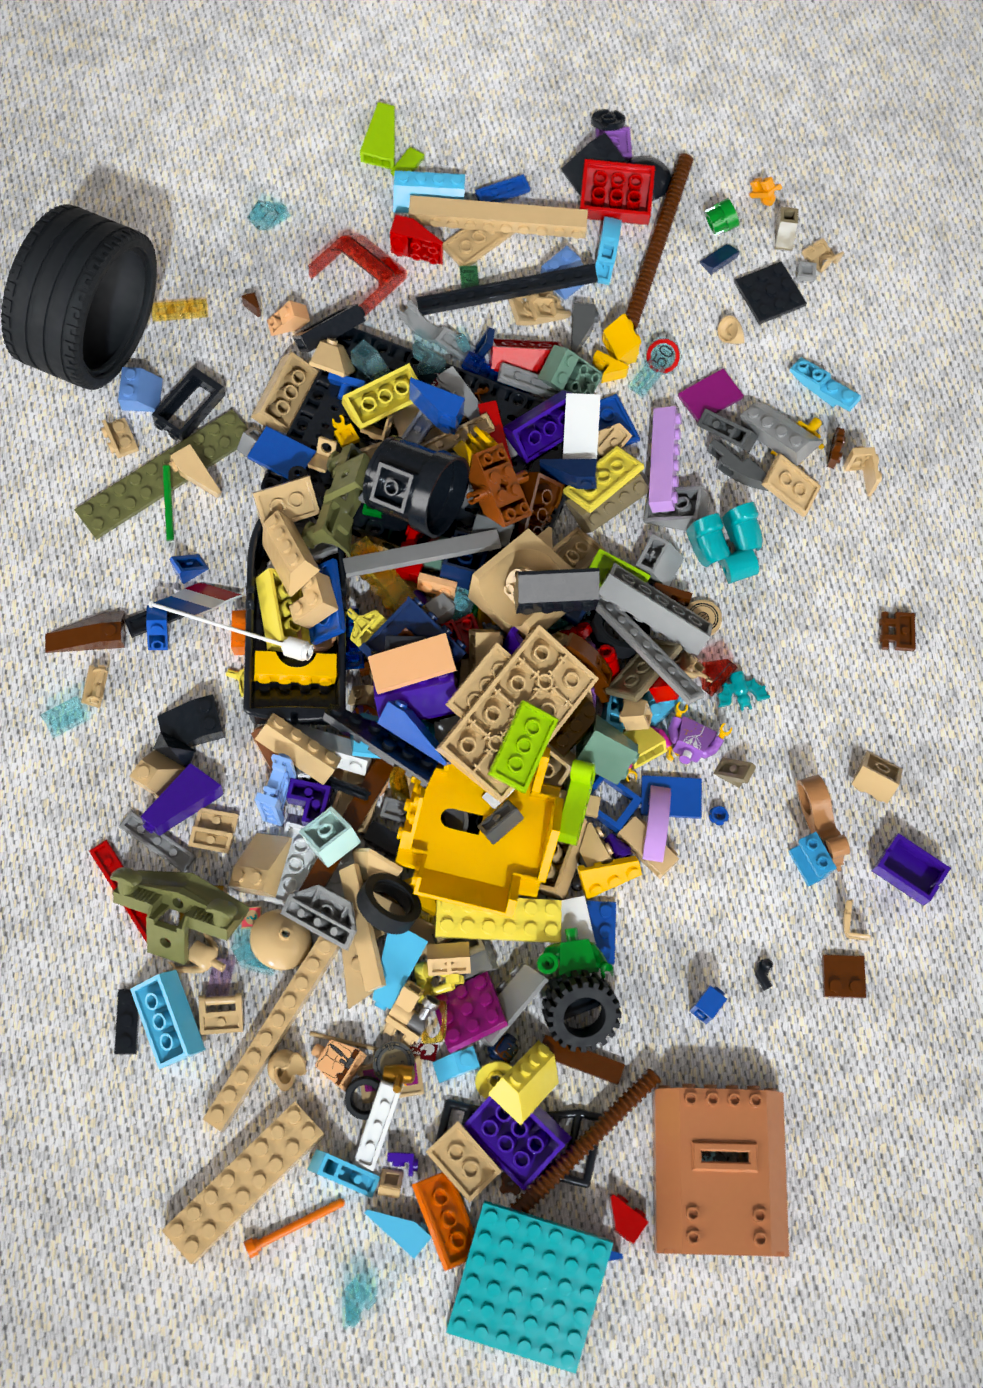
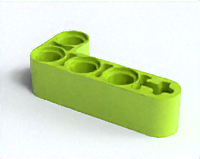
(577, 800)

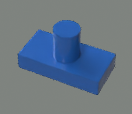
(347, 383)

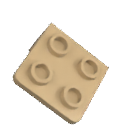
(866, 460)

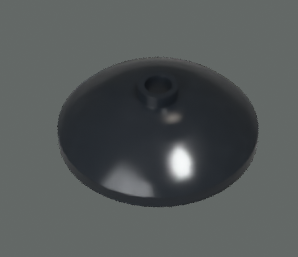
(661, 176)

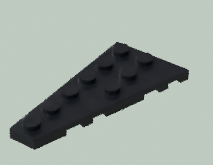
(383, 743)

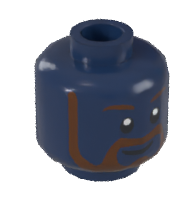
(504, 1049)

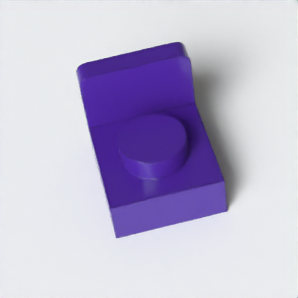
(399, 1159)

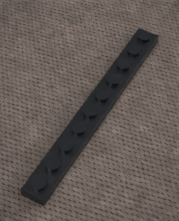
(507, 289)

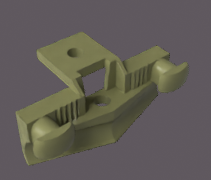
(340, 501)
(203, 905)

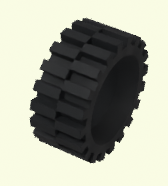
(568, 991)

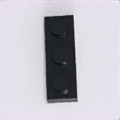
(126, 1024)

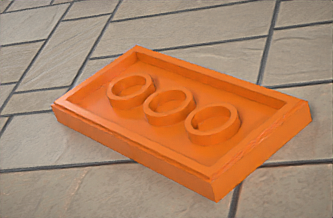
(445, 1219)

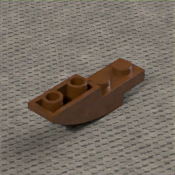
(593, 661)

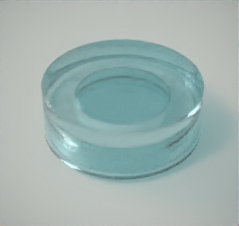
(462, 343)

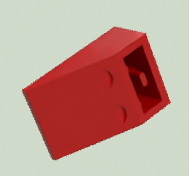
(415, 241)

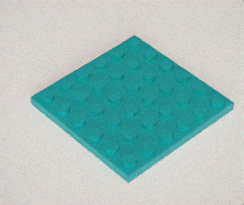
(530, 1286)

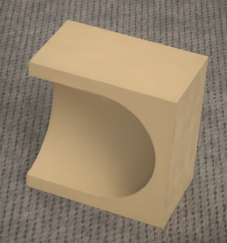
(489, 582)

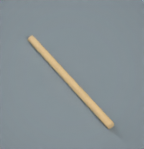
(343, 1041)

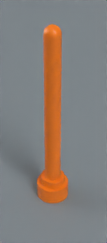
(255, 1245)

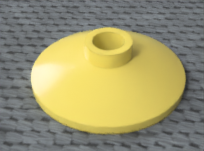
(484, 1081)

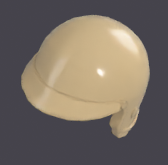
(284, 1066)

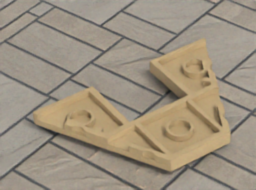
(352, 972)

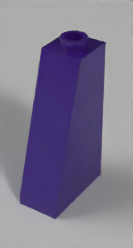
(181, 799)

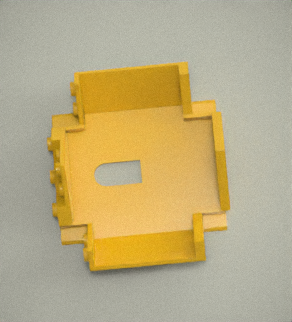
(467, 866)

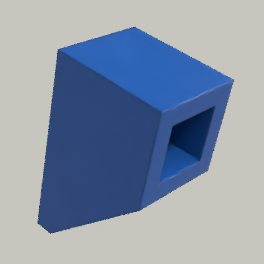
(157, 628)

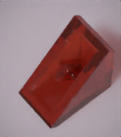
(719, 672)

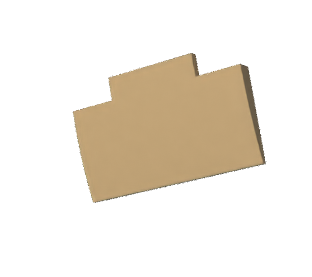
(489, 697)

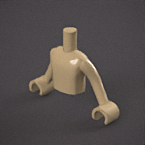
(202, 956)

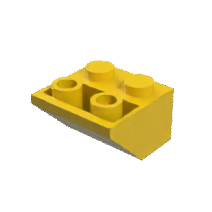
(622, 340)

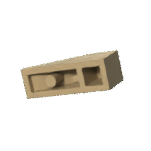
(192, 469)

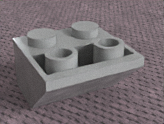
(660, 561)

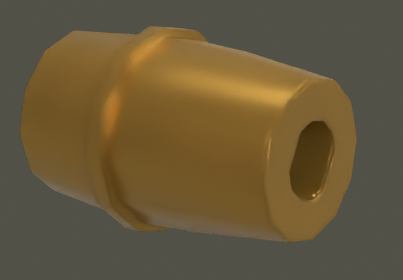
(399, 1075)

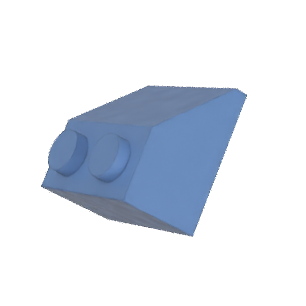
(563, 259)
(139, 390)

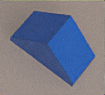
(188, 566)

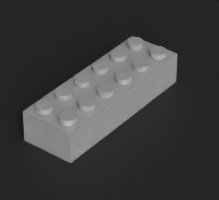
(655, 609)

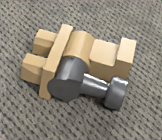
(405, 1018)

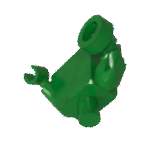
(573, 955)

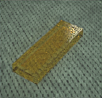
(179, 310)

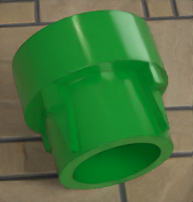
(722, 217)

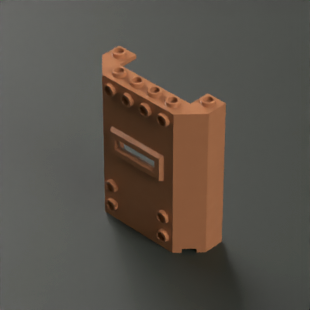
(719, 1204)

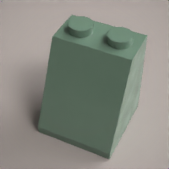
(608, 750)

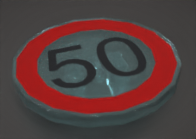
(665, 353)

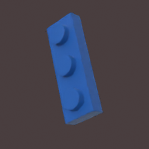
(503, 190)

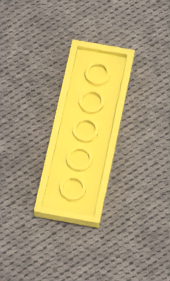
(532, 922)

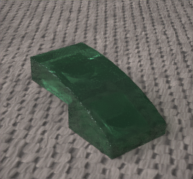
(469, 276)

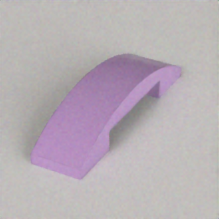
(657, 823)

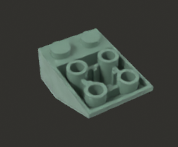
(569, 372)

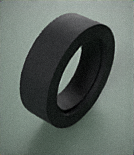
(601, 637)
(380, 917)

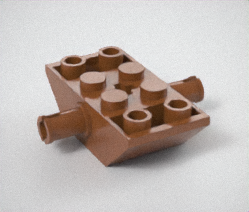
(498, 486)

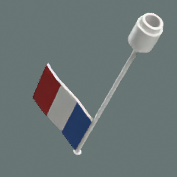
(204, 598)

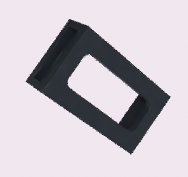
(329, 327)
(179, 395)

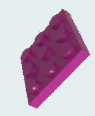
(471, 1012)

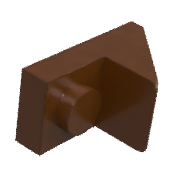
(680, 596)

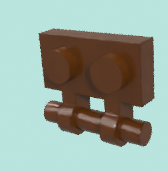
(904, 631)

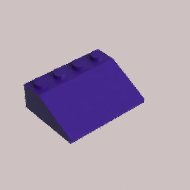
(516, 1148)

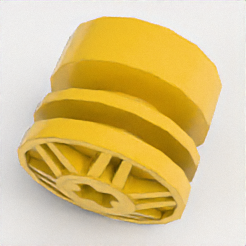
(477, 444)

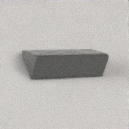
(500, 822)

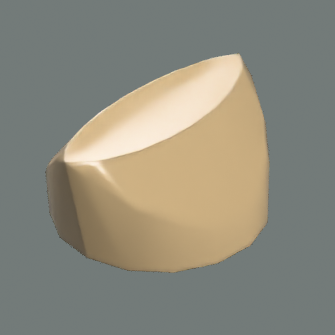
(730, 330)

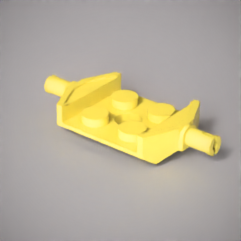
(364, 625)

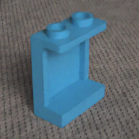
(812, 859)

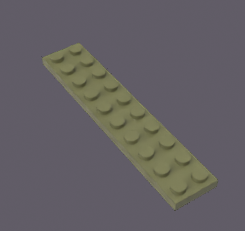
(146, 484)

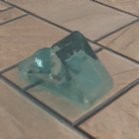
(429, 361)

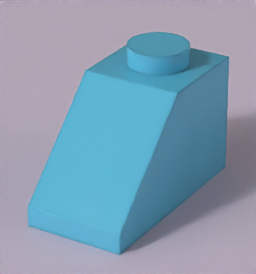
(456, 1064)

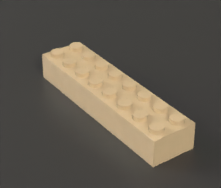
(243, 1183)

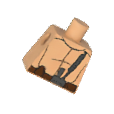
(338, 1062)

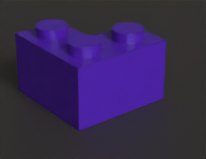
(311, 796)

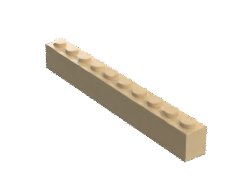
(498, 216)
(271, 1034)

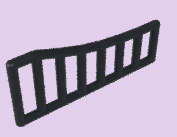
(576, 1114)

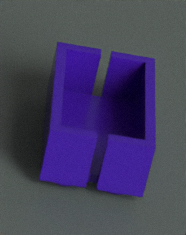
(911, 869)

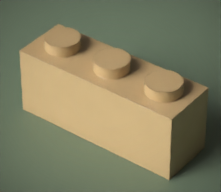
(634, 834)

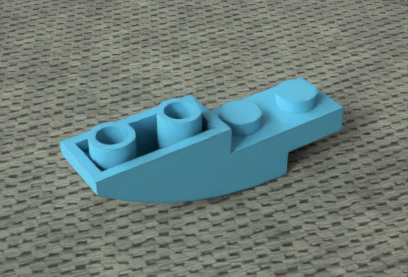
(607, 249)
(823, 386)

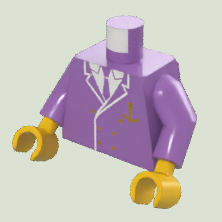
(693, 739)

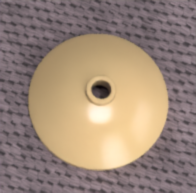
(273, 948)

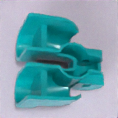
(744, 532)

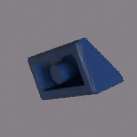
(719, 258)

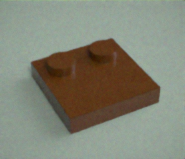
(843, 976)

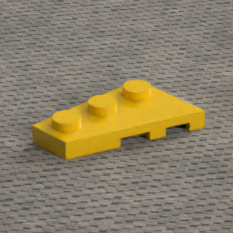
(607, 876)

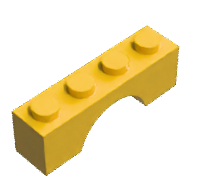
(271, 669)

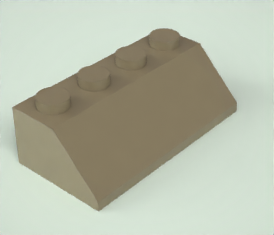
(619, 501)

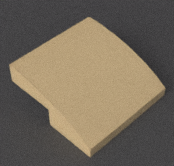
(214, 830)

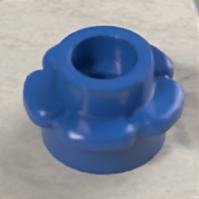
(724, 816)

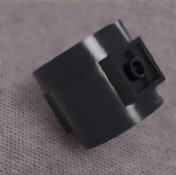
(416, 484)

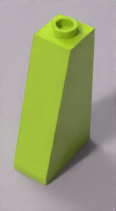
(379, 141)

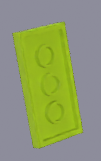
(523, 746)

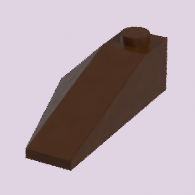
(542, 497)
(93, 633)

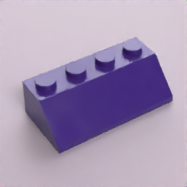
(538, 428)
(424, 698)

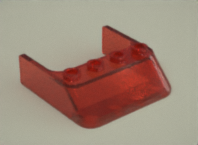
(369, 258)

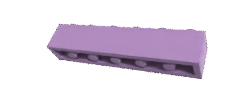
(664, 459)

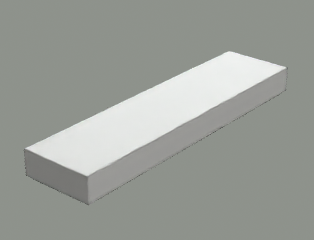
(376, 1126)

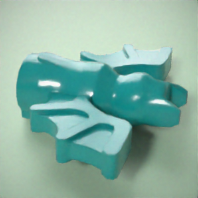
(740, 688)

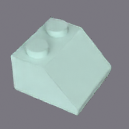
(330, 836)

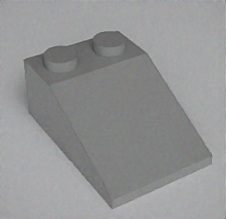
(690, 507)

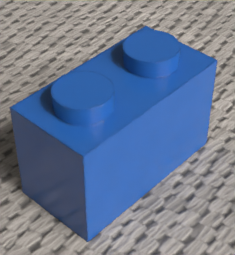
(708, 1004)

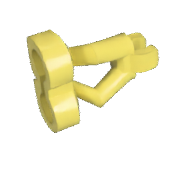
(424, 981)

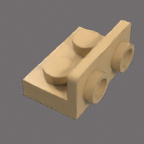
(120, 437)

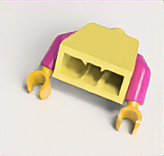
(651, 744)

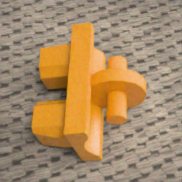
(765, 190)

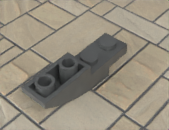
(730, 464)

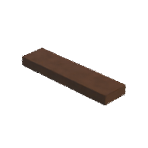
(586, 1062)

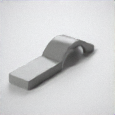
(439, 335)

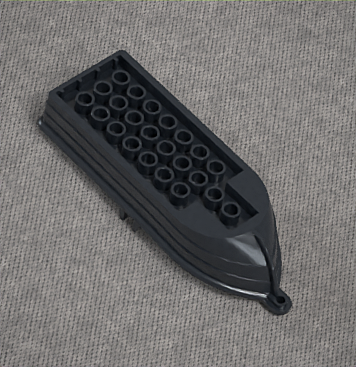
(289, 701)

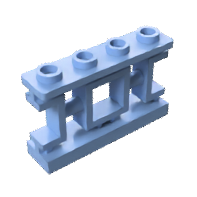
(274, 797)

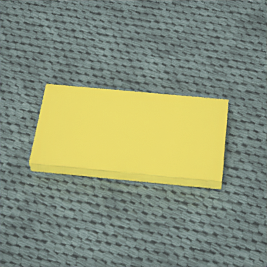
(613, 473)

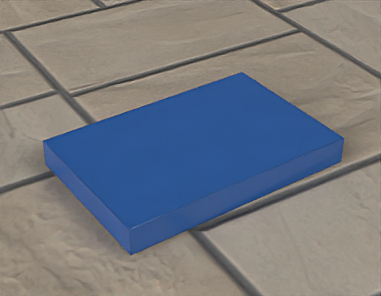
(613, 412)
(279, 452)
(685, 795)

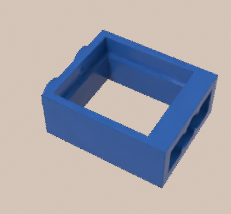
(635, 802)

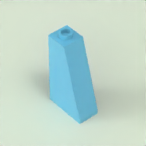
(397, 961)

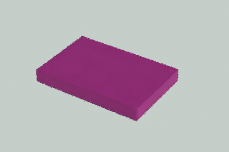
(711, 393)

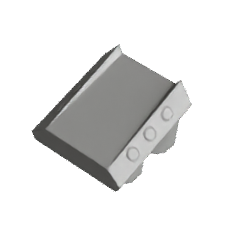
(481, 961)

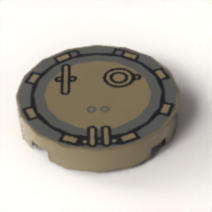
(392, 1053)

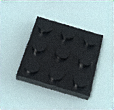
(770, 292)

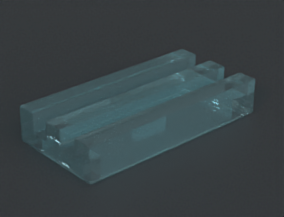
(637, 390)

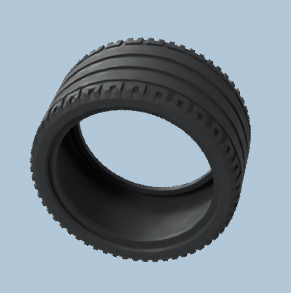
(79, 296)

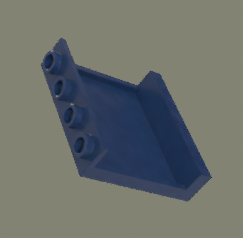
(419, 621)

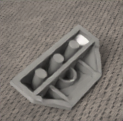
(323, 914)

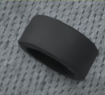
(353, 1110)

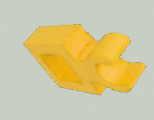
(345, 433)

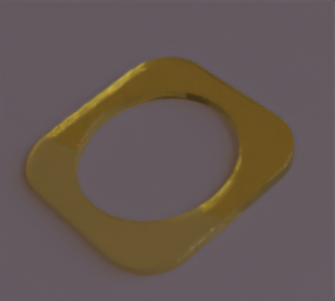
(442, 1033)

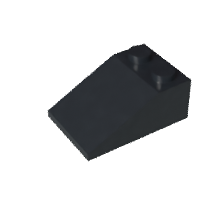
(598, 149)
(193, 722)

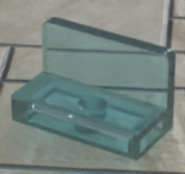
(65, 717)

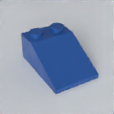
(439, 406)

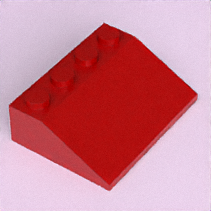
(617, 191)

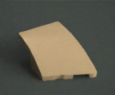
(538, 309)

